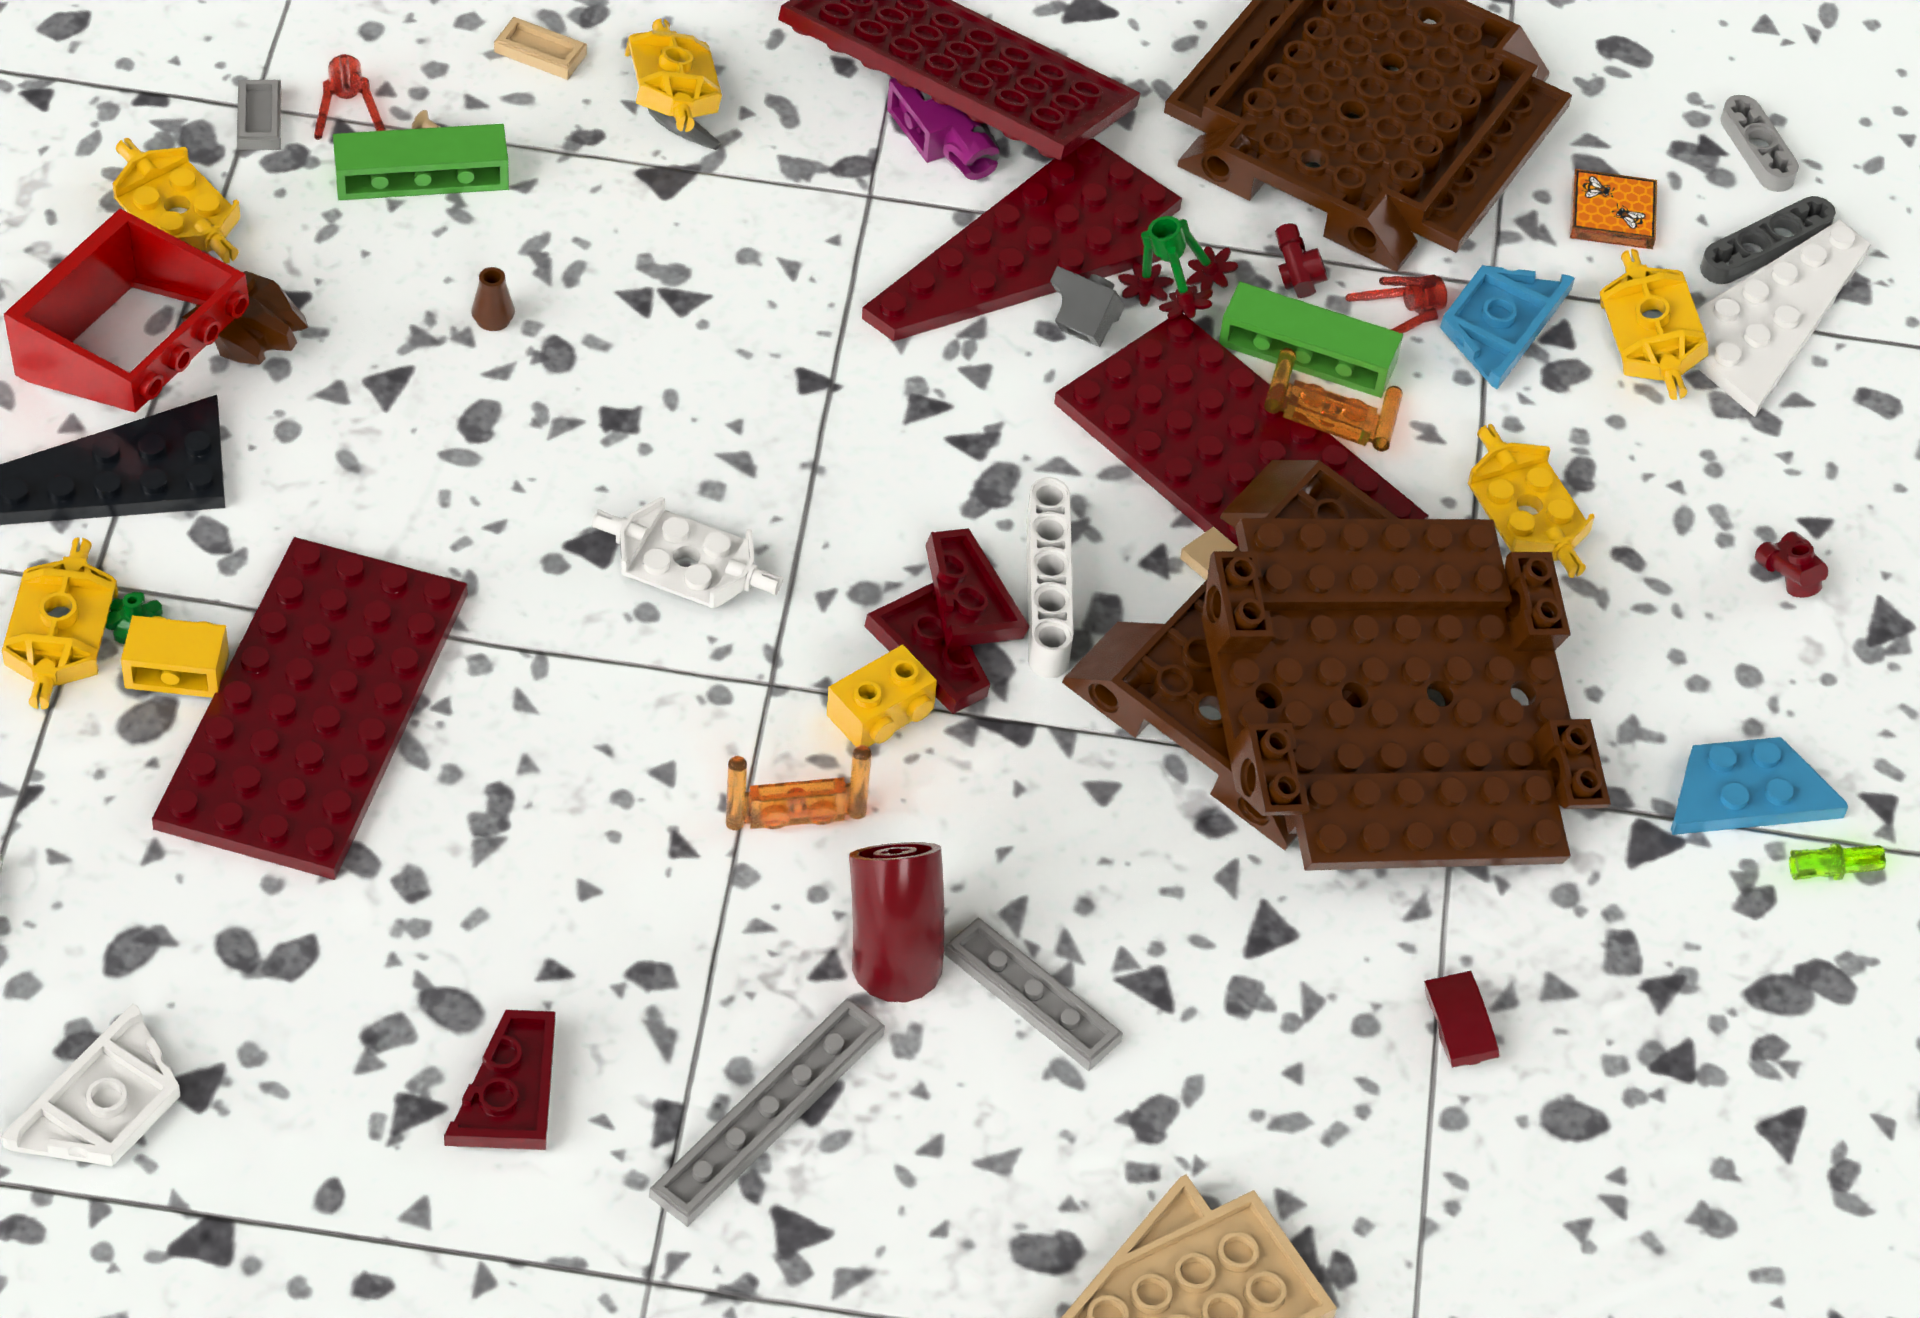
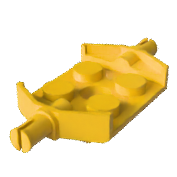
(674, 74)
(167, 180)
(1654, 346)
(1521, 476)
(64, 647)

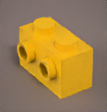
(174, 656)
(881, 697)

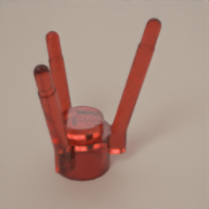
(346, 82)
(1421, 295)

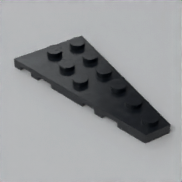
(128, 470)

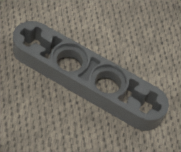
(1762, 233)

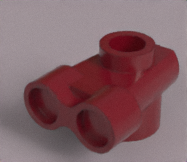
(1302, 267)
(1796, 561)

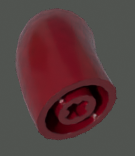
(897, 919)

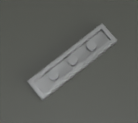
(1033, 994)

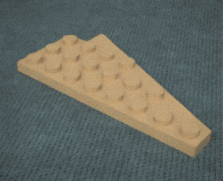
(1205, 1266)

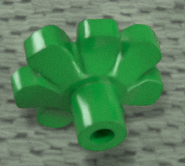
(122, 612)

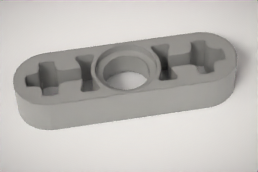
(1759, 158)

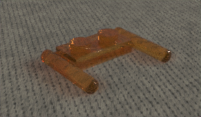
(1329, 411)
(797, 802)

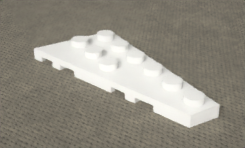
(1772, 313)

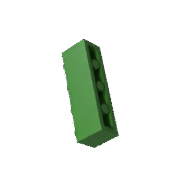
(421, 161)
(1323, 340)

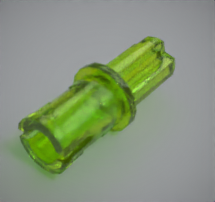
(1835, 861)

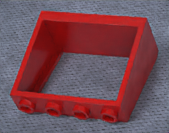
(95, 276)

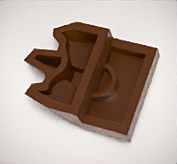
(263, 326)

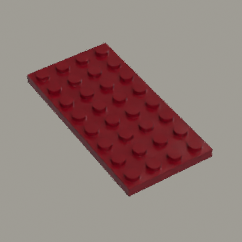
(971, 66)
(1199, 426)
(311, 708)

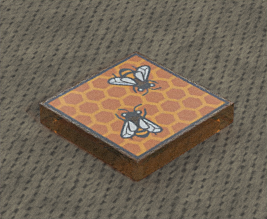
(1613, 209)

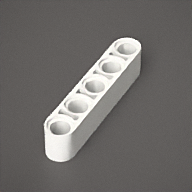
(1049, 577)

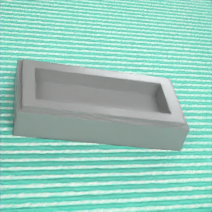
(259, 115)

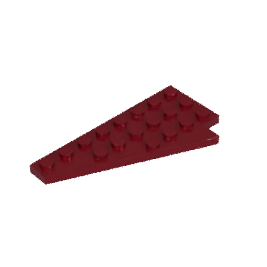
(1069, 215)

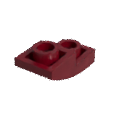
(1461, 1019)

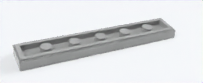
(766, 1112)

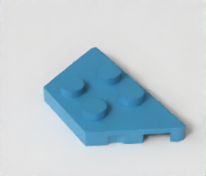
(1501, 317)
(1751, 787)

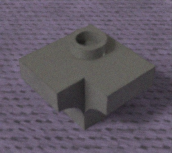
(1087, 305)

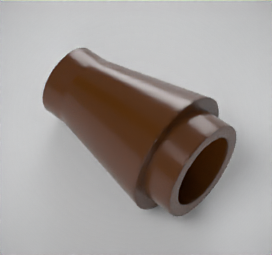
(492, 301)

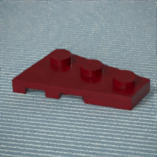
(970, 593)
(918, 626)
(512, 1088)

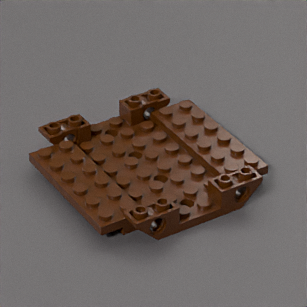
(1429, 138)
(1388, 617)

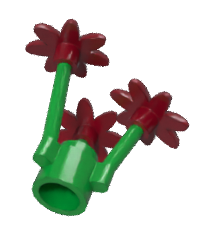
(1168, 240)

